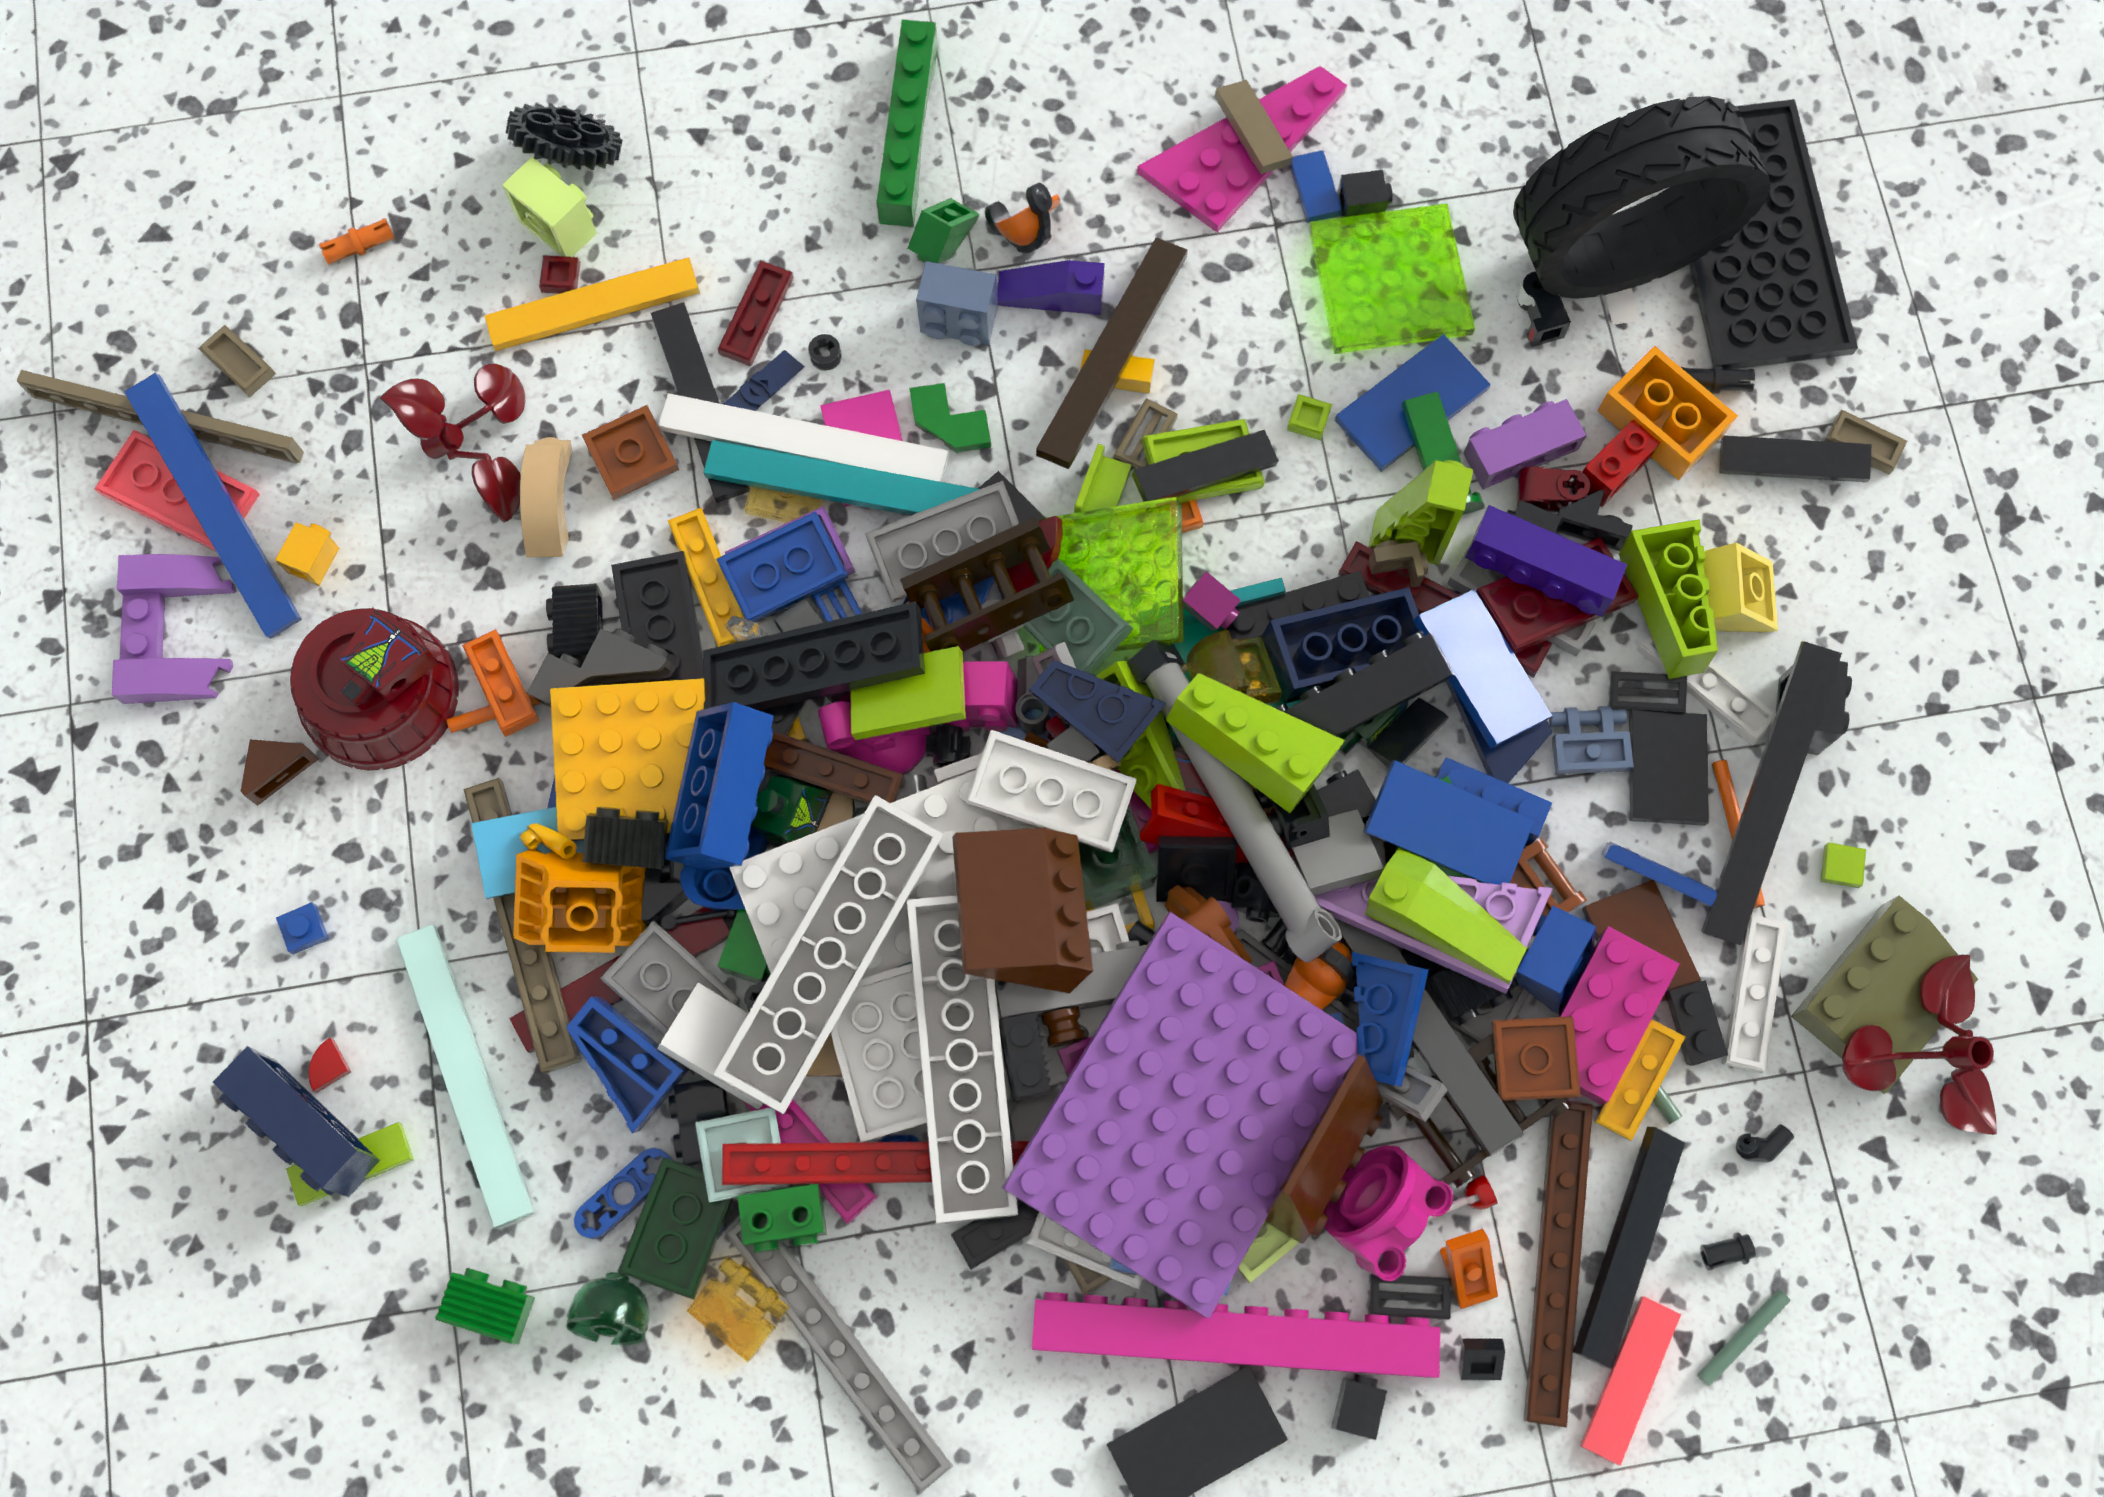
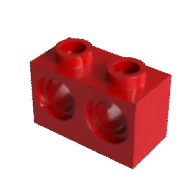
(1620, 460)

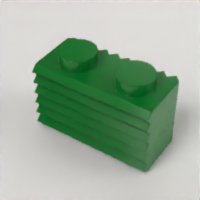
(485, 1307)

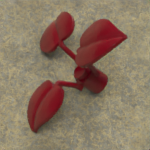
(420, 407)
(1950, 993)

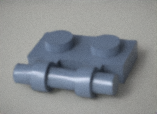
(1591, 751)

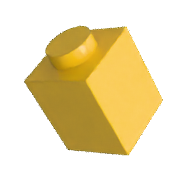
(307, 552)

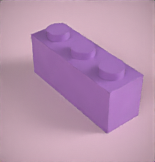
(1524, 442)

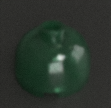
(609, 1309)

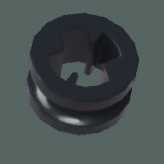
(832, 344)

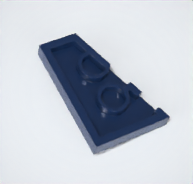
(1096, 708)

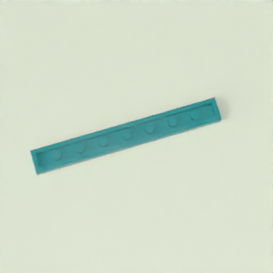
(827, 479)

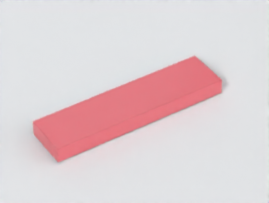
(1630, 1380)

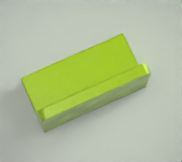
(1102, 483)

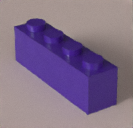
(1546, 561)

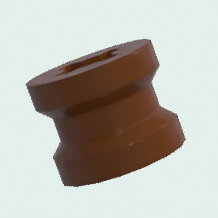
(1063, 1027)

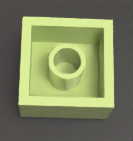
(550, 207)

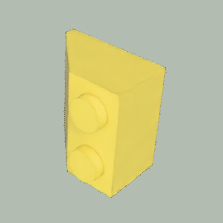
(1740, 589)

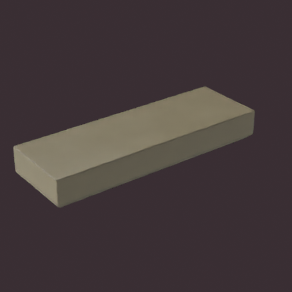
(1253, 126)

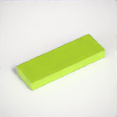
(387, 1144)

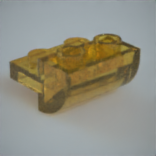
(1237, 664)

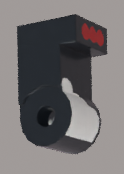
(1545, 311)

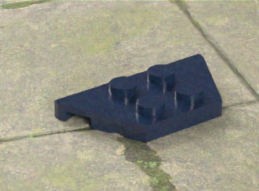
(1508, 757)

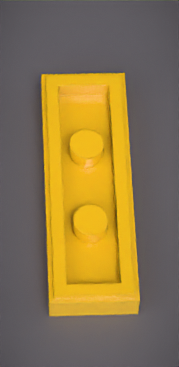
(1640, 1080)

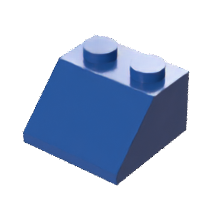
(1556, 957)

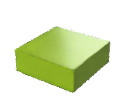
(1309, 417)
(1843, 865)

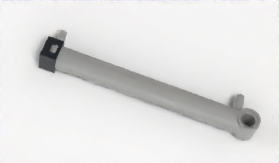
(1307, 924)

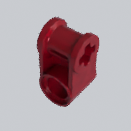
(1550, 487)

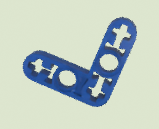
(634, 1174)

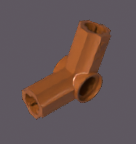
(1206, 917)

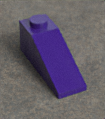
(1054, 287)

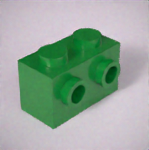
(782, 1217)

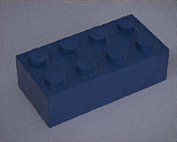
(1324, 642)
(296, 1122)

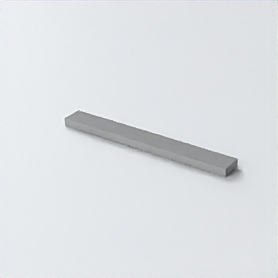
(848, 1362)

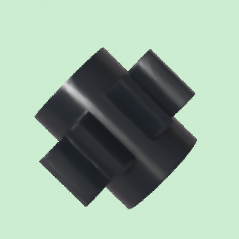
(947, 745)

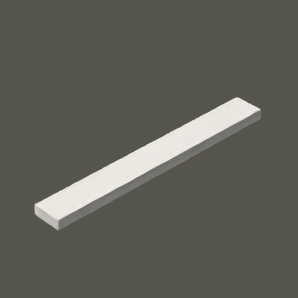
(800, 438)

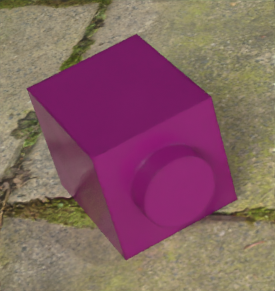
(1211, 602)

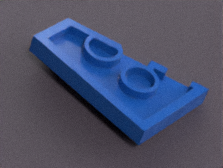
(1388, 1013)

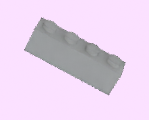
(1097, 990)

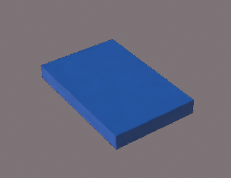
(782, 568)

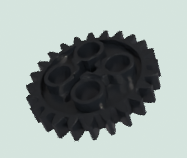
(563, 136)

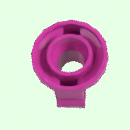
(892, 751)
(1385, 1209)

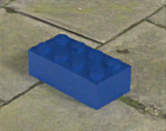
(720, 787)

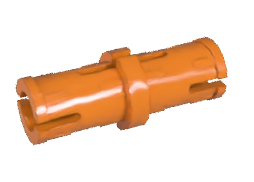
(356, 241)

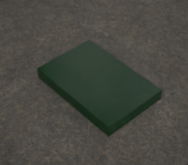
(675, 1231)

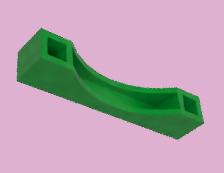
(905, 124)

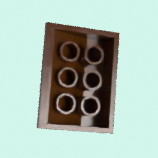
(1022, 907)
(1327, 1154)

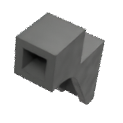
(610, 660)

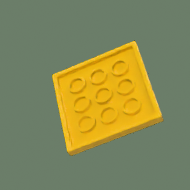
(621, 748)

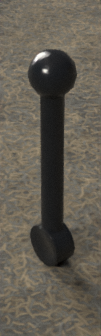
(669, 922)

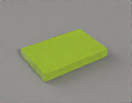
(1179, 442)
(912, 701)

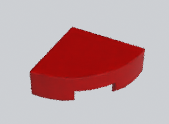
(327, 1066)

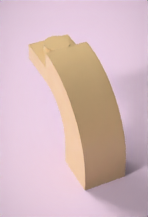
(543, 497)

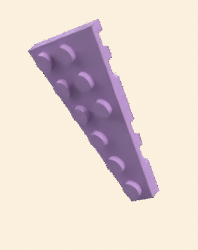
(1512, 906)

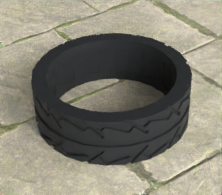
(1686, 145)

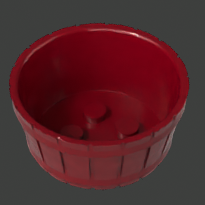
(377, 730)

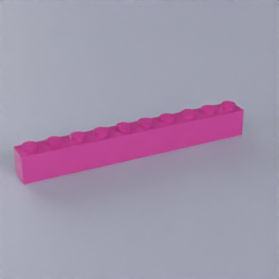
(1237, 1337)

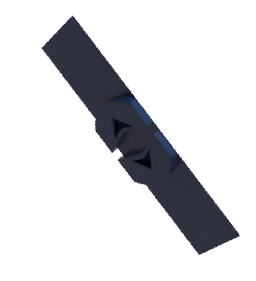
(766, 382)

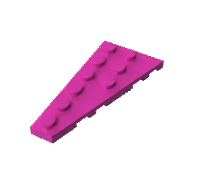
(1212, 169)

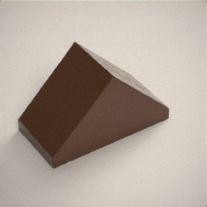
(272, 766)

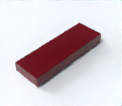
(755, 313)

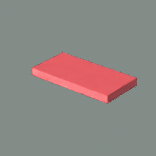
(145, 485)

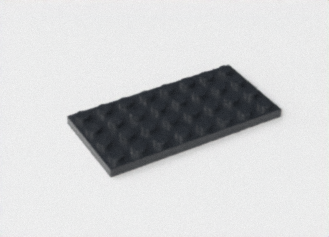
(1776, 282)

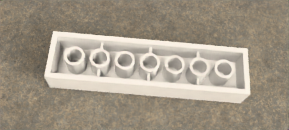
(828, 954)
(959, 1070)

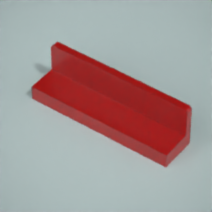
(1185, 814)

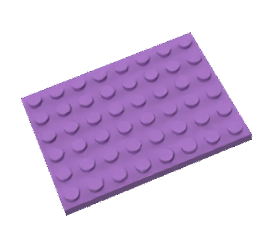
(1184, 1115)

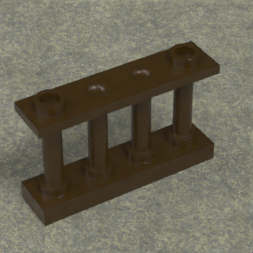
(975, 565)
(1462, 1171)

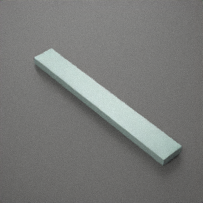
(465, 1076)

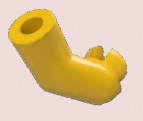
(549, 838)

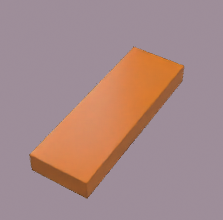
(500, 683)

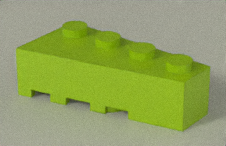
(1425, 510)
(1673, 594)
(1254, 739)

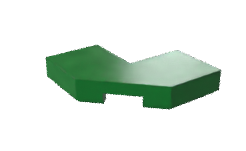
(957, 431)

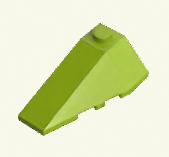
(1152, 755)
(1433, 909)

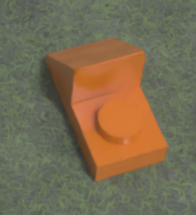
(1470, 1268)

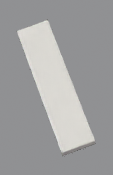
(1722, 697)
(1755, 994)

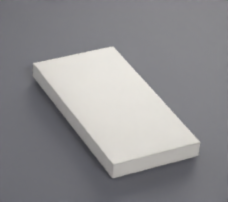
(1051, 790)

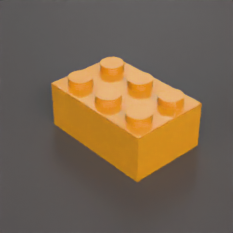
(1671, 409)

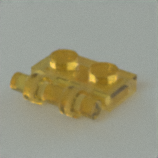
(731, 1317)

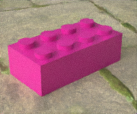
(1613, 1008)

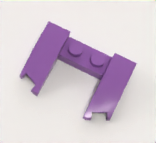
(142, 671)

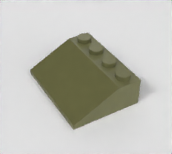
(1879, 984)

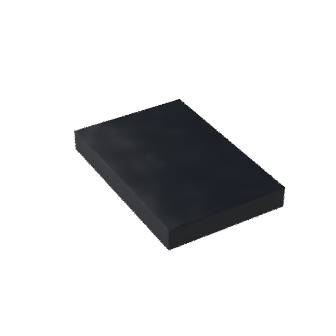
(1669, 767)

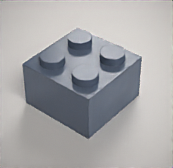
(957, 303)

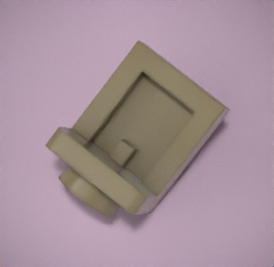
(1395, 556)

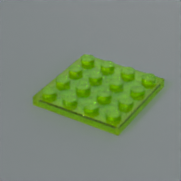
(1391, 278)
(1132, 564)

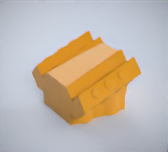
(576, 903)

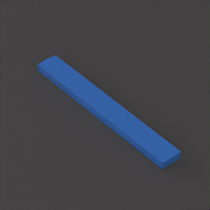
(213, 505)

